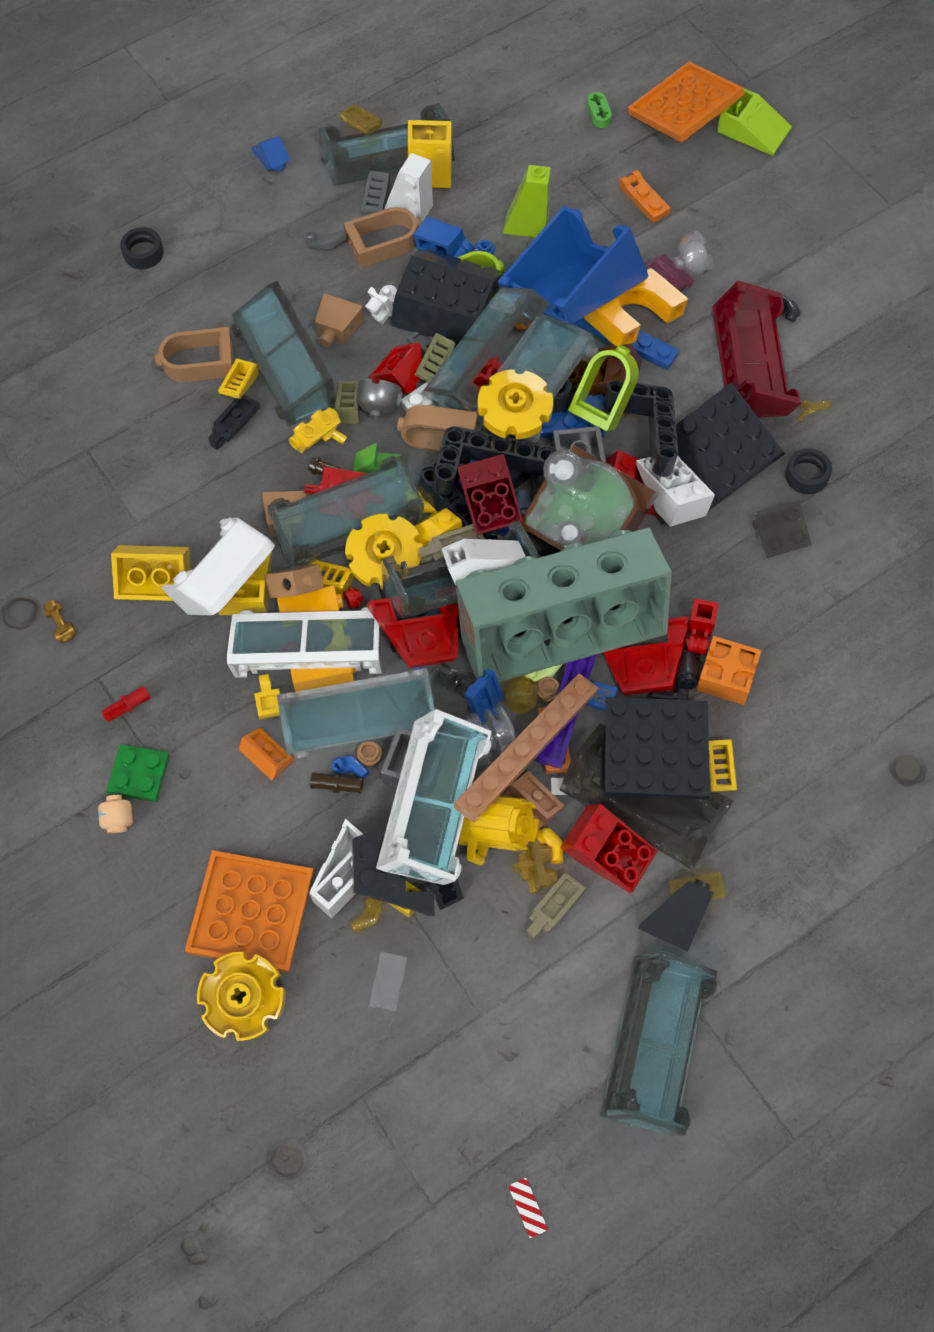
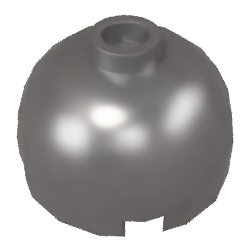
(379, 398)

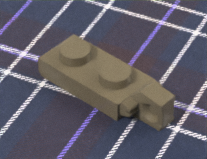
(433, 549)
(555, 905)

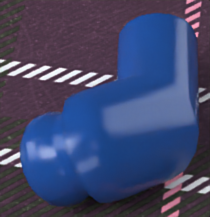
(350, 764)

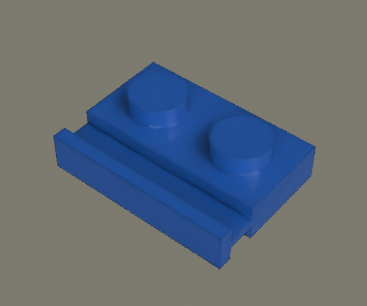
(484, 694)

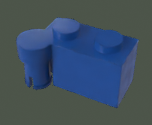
(442, 238)

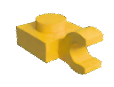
(267, 699)

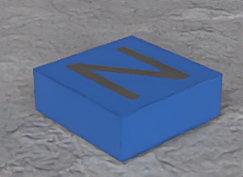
(604, 691)

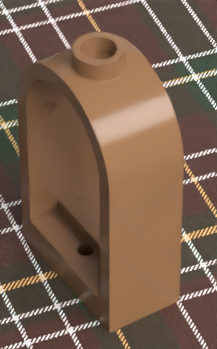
(376, 221)
(197, 339)
(434, 418)

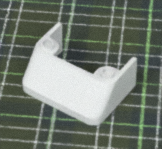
(221, 570)

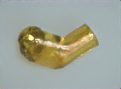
(370, 916)

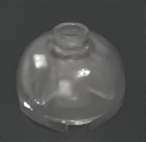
(692, 255)

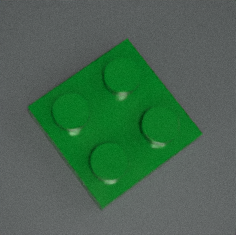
(138, 773)

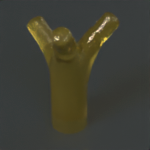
(813, 406)

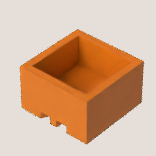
(729, 670)

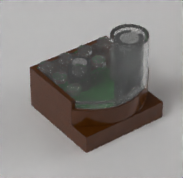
(585, 500)

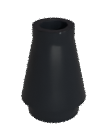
(687, 672)

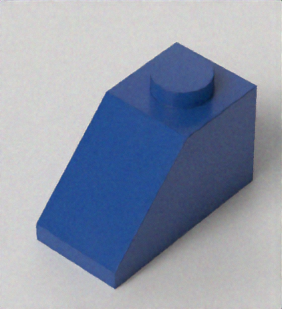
(271, 153)

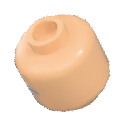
(115, 814)

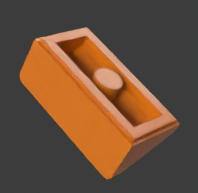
(265, 753)

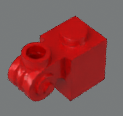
(701, 625)

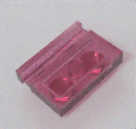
(667, 269)

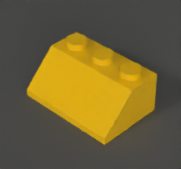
(143, 570)

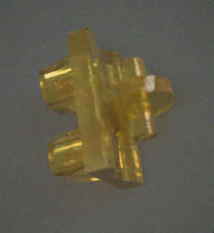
(532, 867)

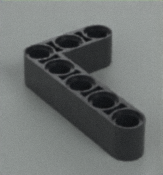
(658, 405)
(470, 445)
(454, 501)

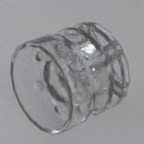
(501, 735)

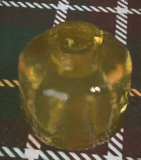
(521, 694)

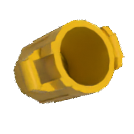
(504, 825)

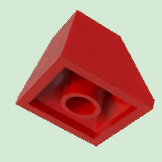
(400, 367)

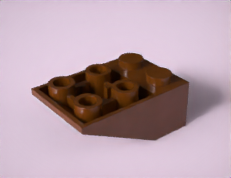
(610, 370)

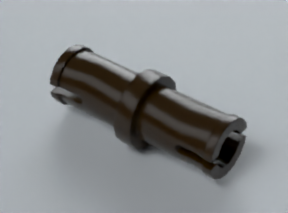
(337, 783)

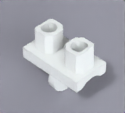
(381, 305)

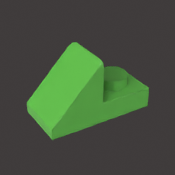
(369, 459)

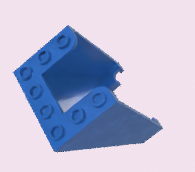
(573, 270)

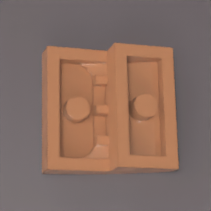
(534, 791)

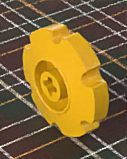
(515, 404)
(381, 534)
(262, 1000)

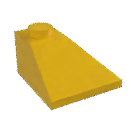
(436, 524)

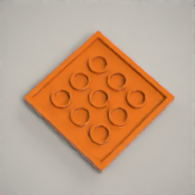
(685, 101)
(250, 909)

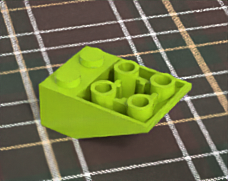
(754, 123)

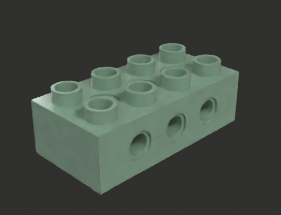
(578, 598)

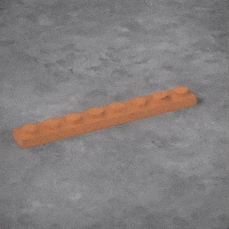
(525, 748)

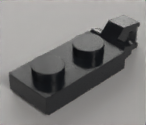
(232, 420)

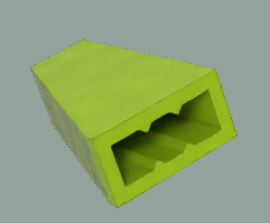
(530, 205)

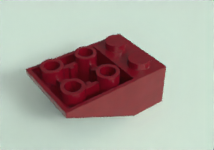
(489, 494)

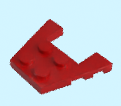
(421, 639)
(652, 665)

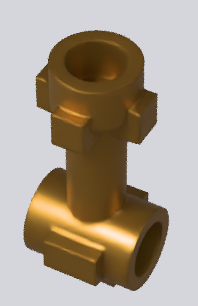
(64, 630)

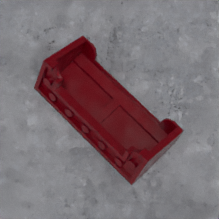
(752, 348)

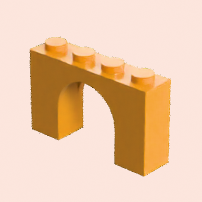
(652, 293)
(316, 601)

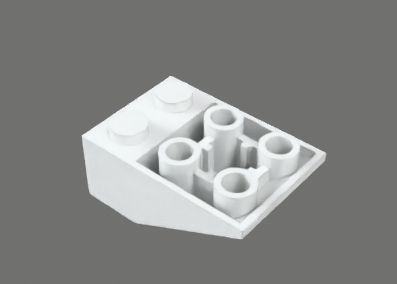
(680, 495)
(480, 554)

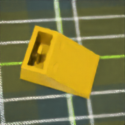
(433, 142)
(252, 594)

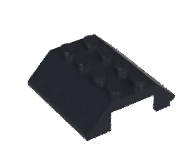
(442, 295)

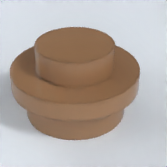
(548, 688)
(369, 753)

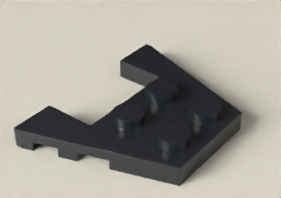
(380, 884)

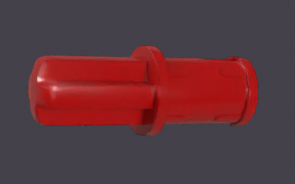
(126, 704)

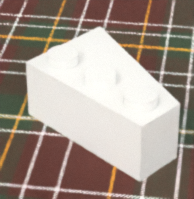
(413, 187)
(335, 880)

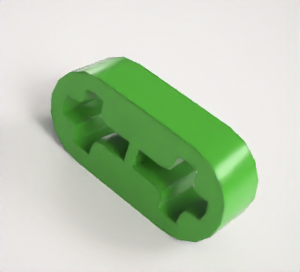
(603, 109)

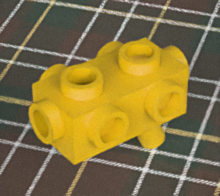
(320, 427)

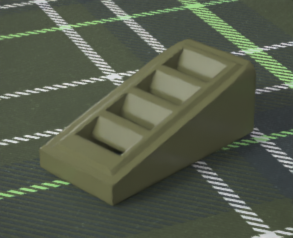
(440, 346)
(347, 402)

